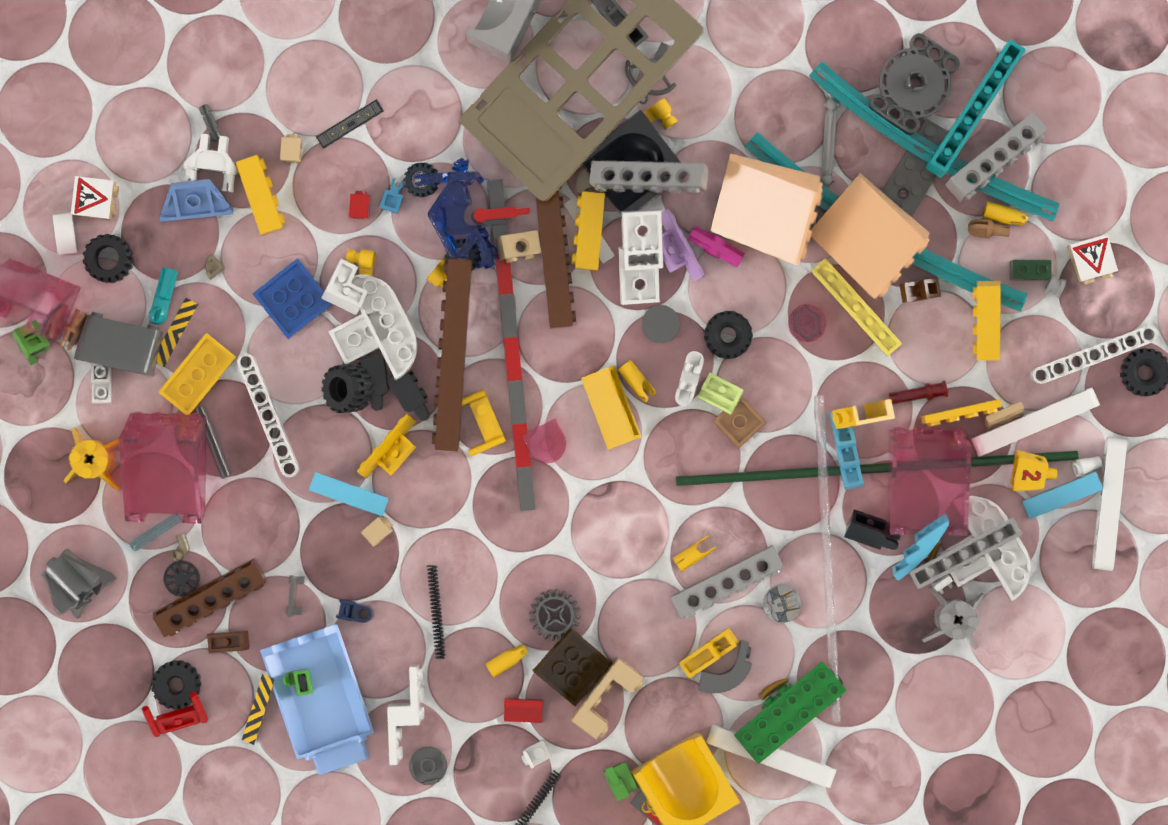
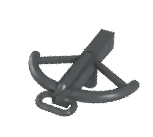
(663, 48)

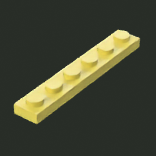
(856, 307)

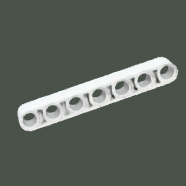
(1103, 354)
(260, 408)
(1035, 421)
(1109, 504)
(779, 759)

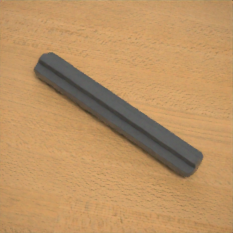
(214, 446)

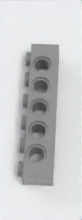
(1029, 126)
(603, 169)
(966, 553)
(768, 555)

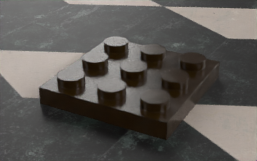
(572, 666)

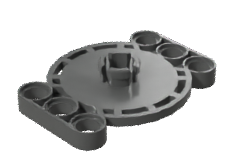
(920, 99)

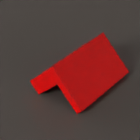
(523, 710)

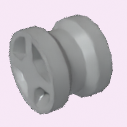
(1055, 286)

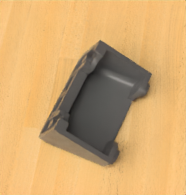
(119, 345)

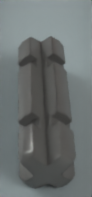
(210, 122)

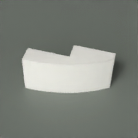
(64, 233)
(101, 384)

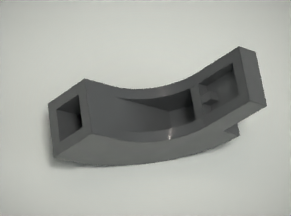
(615, 15)
(730, 679)

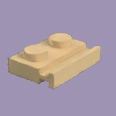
(1004, 416)

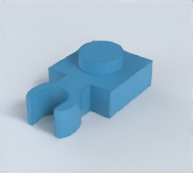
(392, 199)

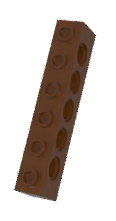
(214, 588)

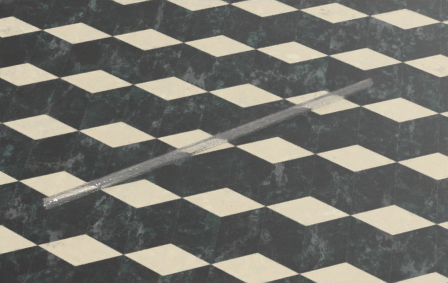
(827, 548)

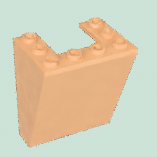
(767, 207)
(869, 236)

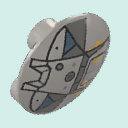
(782, 603)

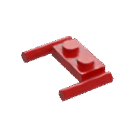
(176, 719)

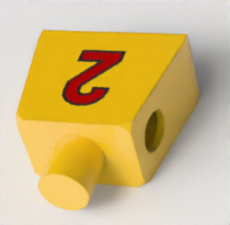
(1030, 472)

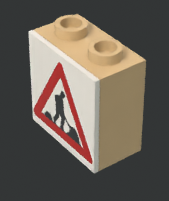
(94, 198)
(1092, 259)

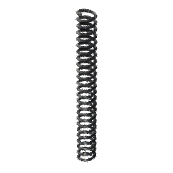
(438, 612)
(543, 798)

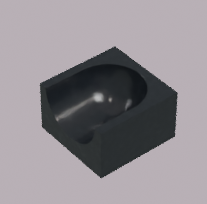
(633, 142)

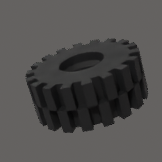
(739, 324)
(1130, 372)
(161, 680)

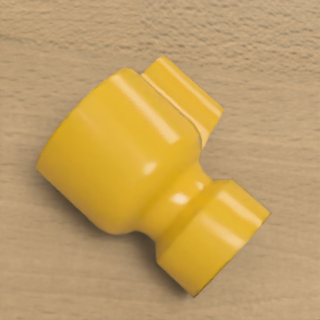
(662, 111)
(364, 259)
(437, 275)

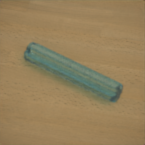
(155, 532)

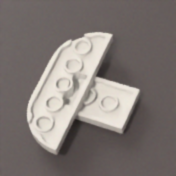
(380, 326)
(1009, 561)

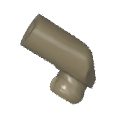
(182, 549)

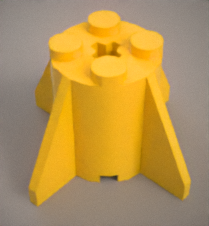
(103, 459)

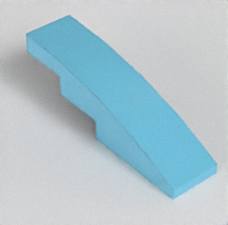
(847, 456)
(348, 494)
(1062, 495)
(925, 542)

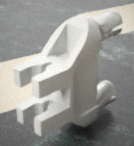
(212, 161)
(689, 378)

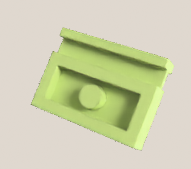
(720, 393)

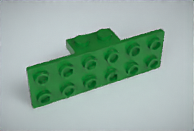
(789, 711)

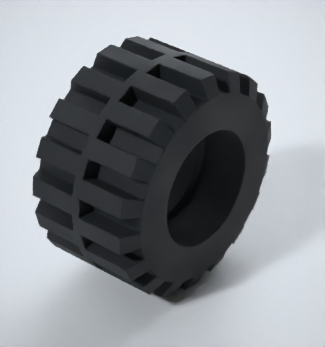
(91, 258)
(336, 384)

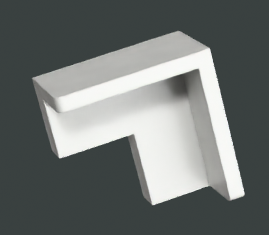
(341, 290)

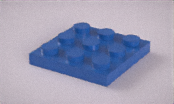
(292, 298)

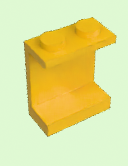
(874, 412)

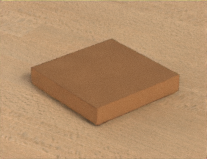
(741, 424)

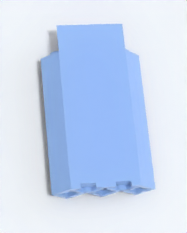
(332, 719)

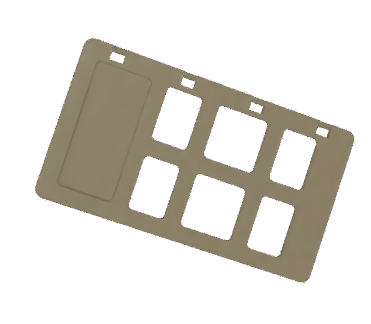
(530, 134)

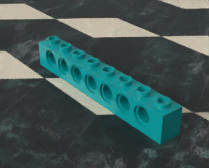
(975, 108)

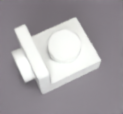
(536, 754)

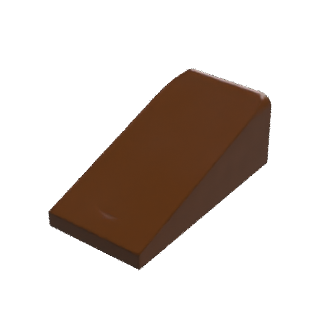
(228, 641)

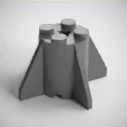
(74, 582)

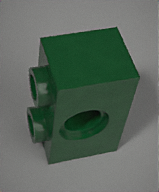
(1031, 270)

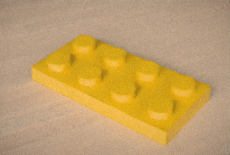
(197, 374)
(967, 411)

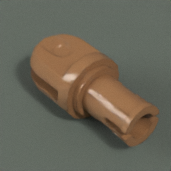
(986, 228)
(73, 327)

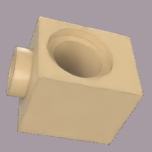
(291, 148)

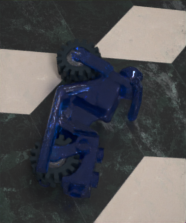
(449, 210)

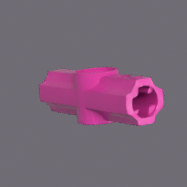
(716, 246)

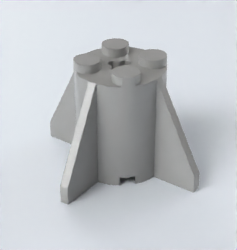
(945, 615)

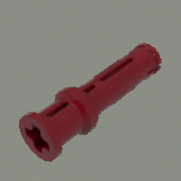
(928, 392)

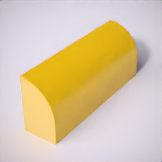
(611, 407)

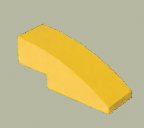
(709, 652)

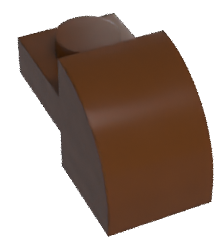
(920, 290)

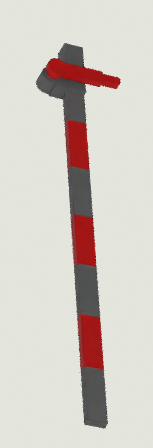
(496, 217)

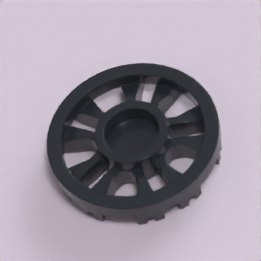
(181, 578)

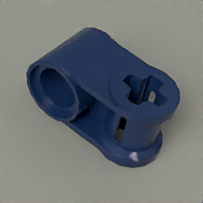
(353, 611)

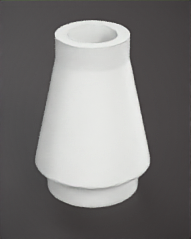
(1084, 466)

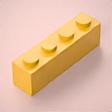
(259, 195)
(590, 230)
(988, 320)

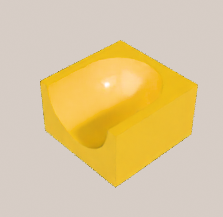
(685, 784)

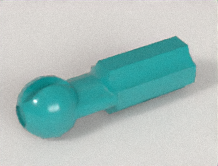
(163, 296)

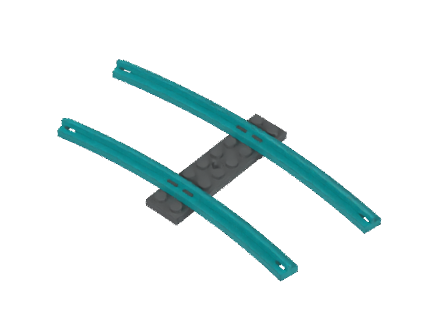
(914, 180)

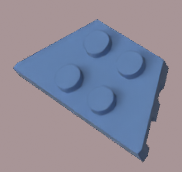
(194, 200)

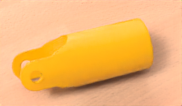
(1003, 214)
(636, 380)
(691, 555)
(506, 660)

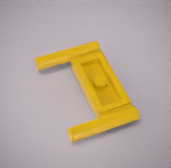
(486, 421)

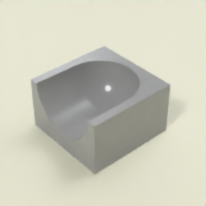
(502, 27)

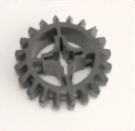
(566, 601)

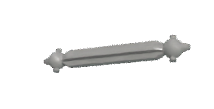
(829, 142)

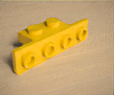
(391, 451)

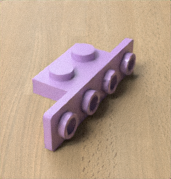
(676, 249)

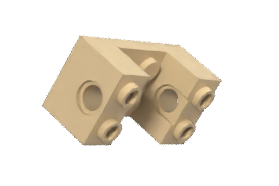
(590, 720)

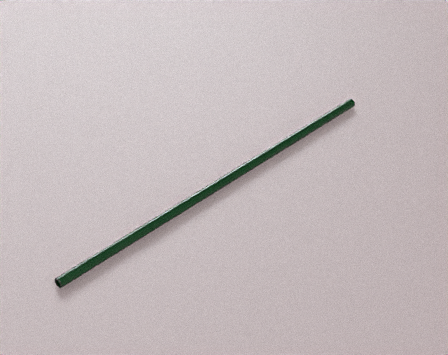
(835, 470)

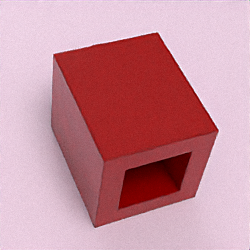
(359, 205)

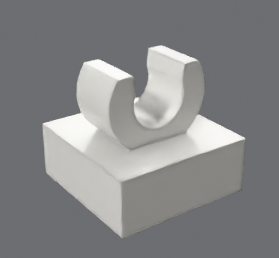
(940, 583)

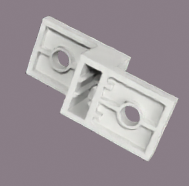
(640, 257)
(405, 714)

